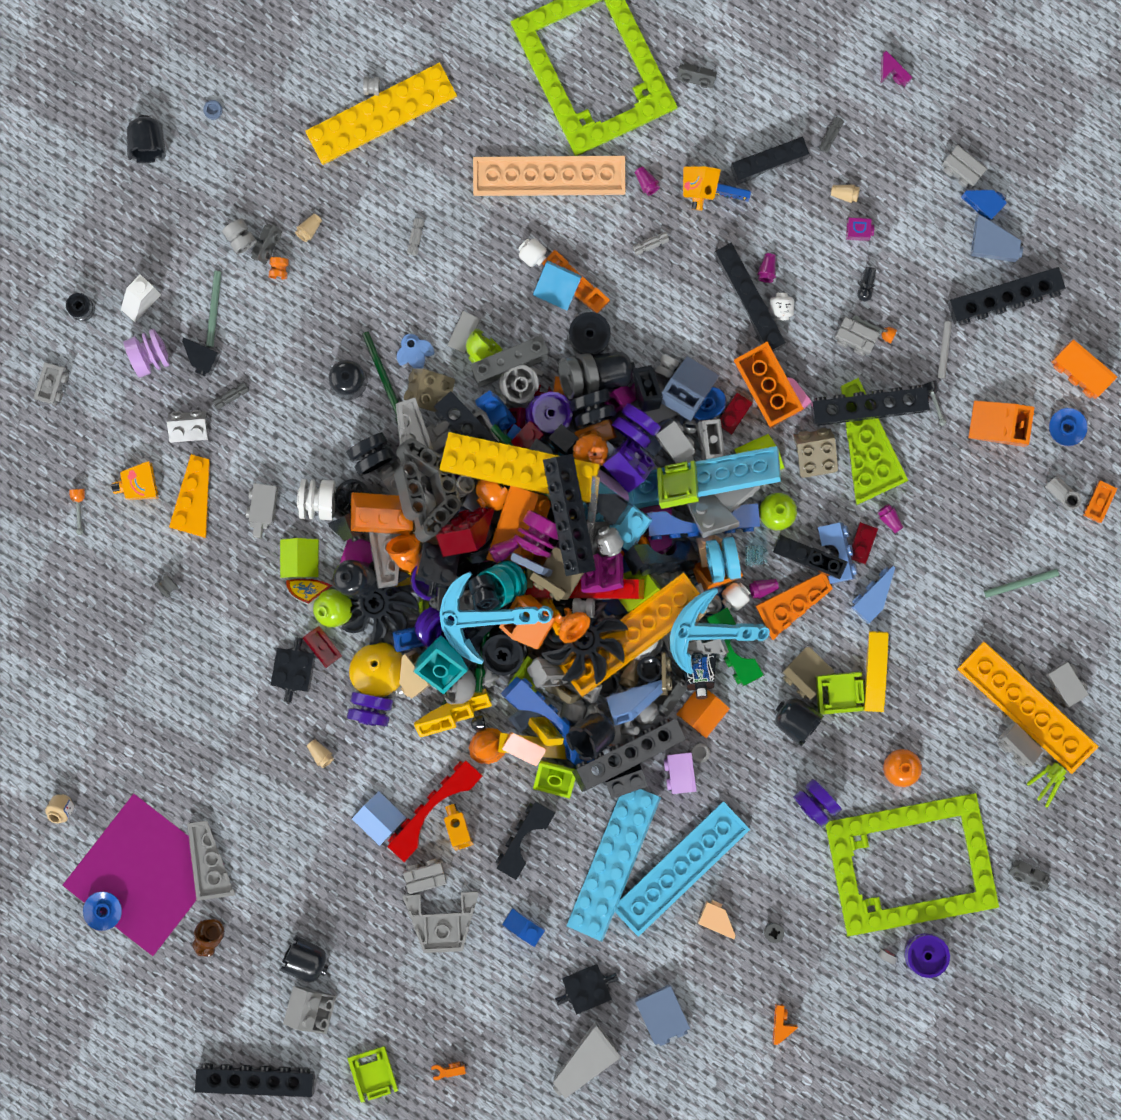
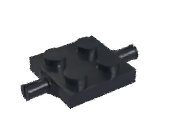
(436, 569)
(293, 669)
(586, 989)

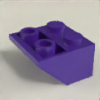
(629, 465)

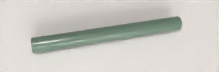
(213, 309)
(1021, 583)

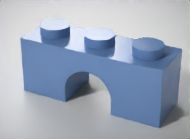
(837, 535)

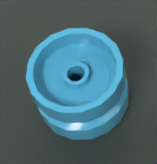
(725, 559)

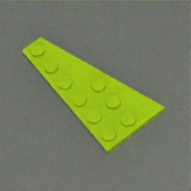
(870, 453)

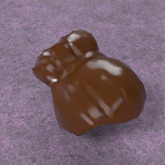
(207, 936)

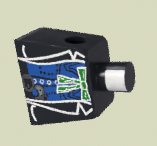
(703, 675)

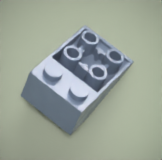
(688, 388)

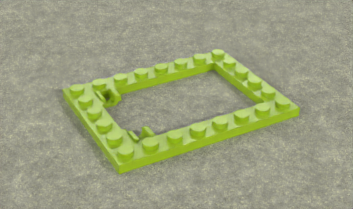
(592, 134)
(855, 908)

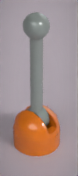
(887, 333)
(77, 496)

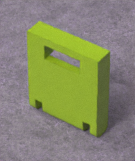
(676, 482)
(842, 693)
(374, 1076)

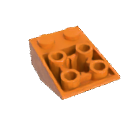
(1001, 423)

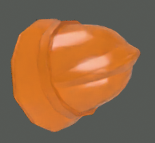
(404, 551)
(485, 746)

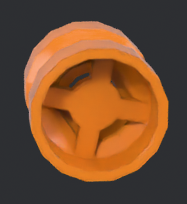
(278, 267)

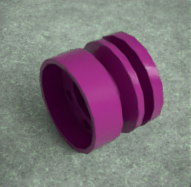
(538, 534)

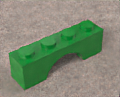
(745, 669)

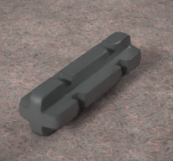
(831, 134)
(230, 395)

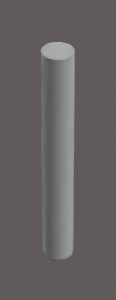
(944, 349)

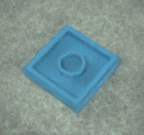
(557, 285)

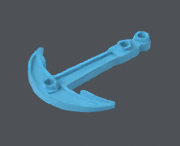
(473, 618)
(686, 629)

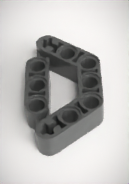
(411, 457)

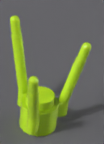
(1056, 775)

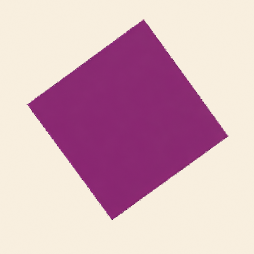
(143, 865)

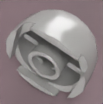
(519, 384)
(462, 690)

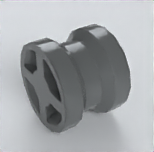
(166, 586)
(771, 931)

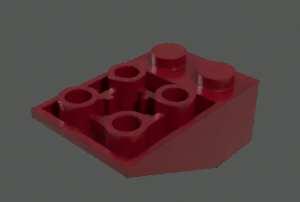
(465, 532)

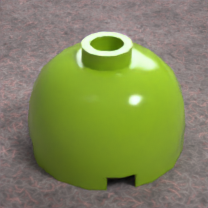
(480, 346)
(778, 511)
(332, 608)

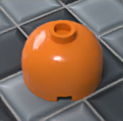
(491, 494)
(902, 768)

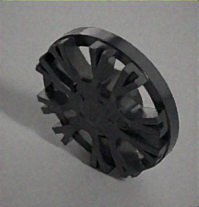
(347, 494)

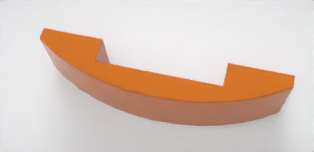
(586, 292)

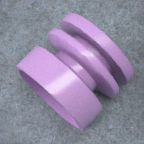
(146, 353)

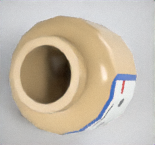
(59, 808)

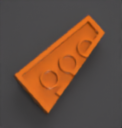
(792, 603)

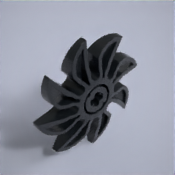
(378, 612)
(589, 650)

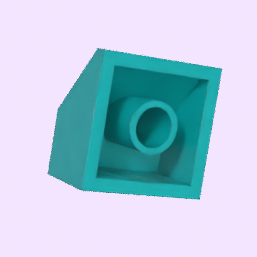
(440, 665)

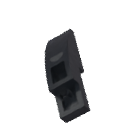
(810, 557)

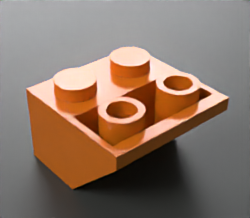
(528, 634)

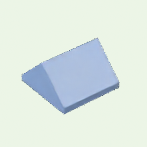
(379, 818)

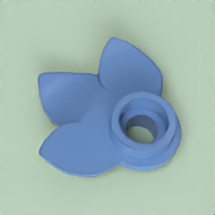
(416, 354)

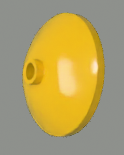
(376, 680)

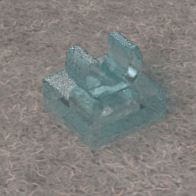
(754, 555)

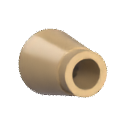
(846, 192)
(307, 229)
(630, 675)
(321, 755)

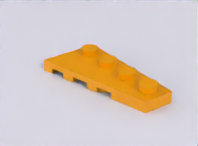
(192, 501)

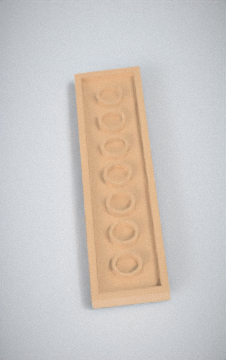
(548, 175)

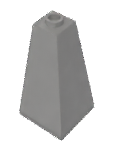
(588, 1060)

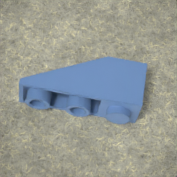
(874, 599)
(629, 704)

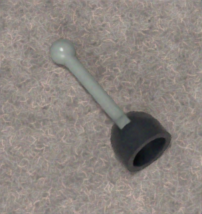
(932, 388)

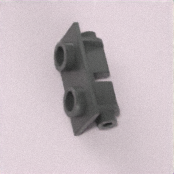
(688, 74)
(270, 236)
(667, 702)
(1021, 872)

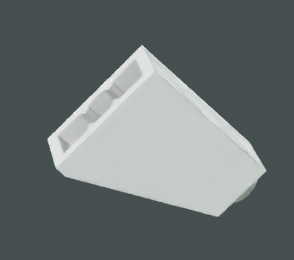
(139, 298)

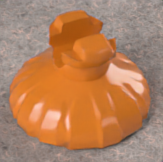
(587, 446)
(572, 625)

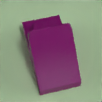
(891, 66)

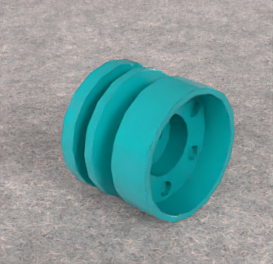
(508, 581)

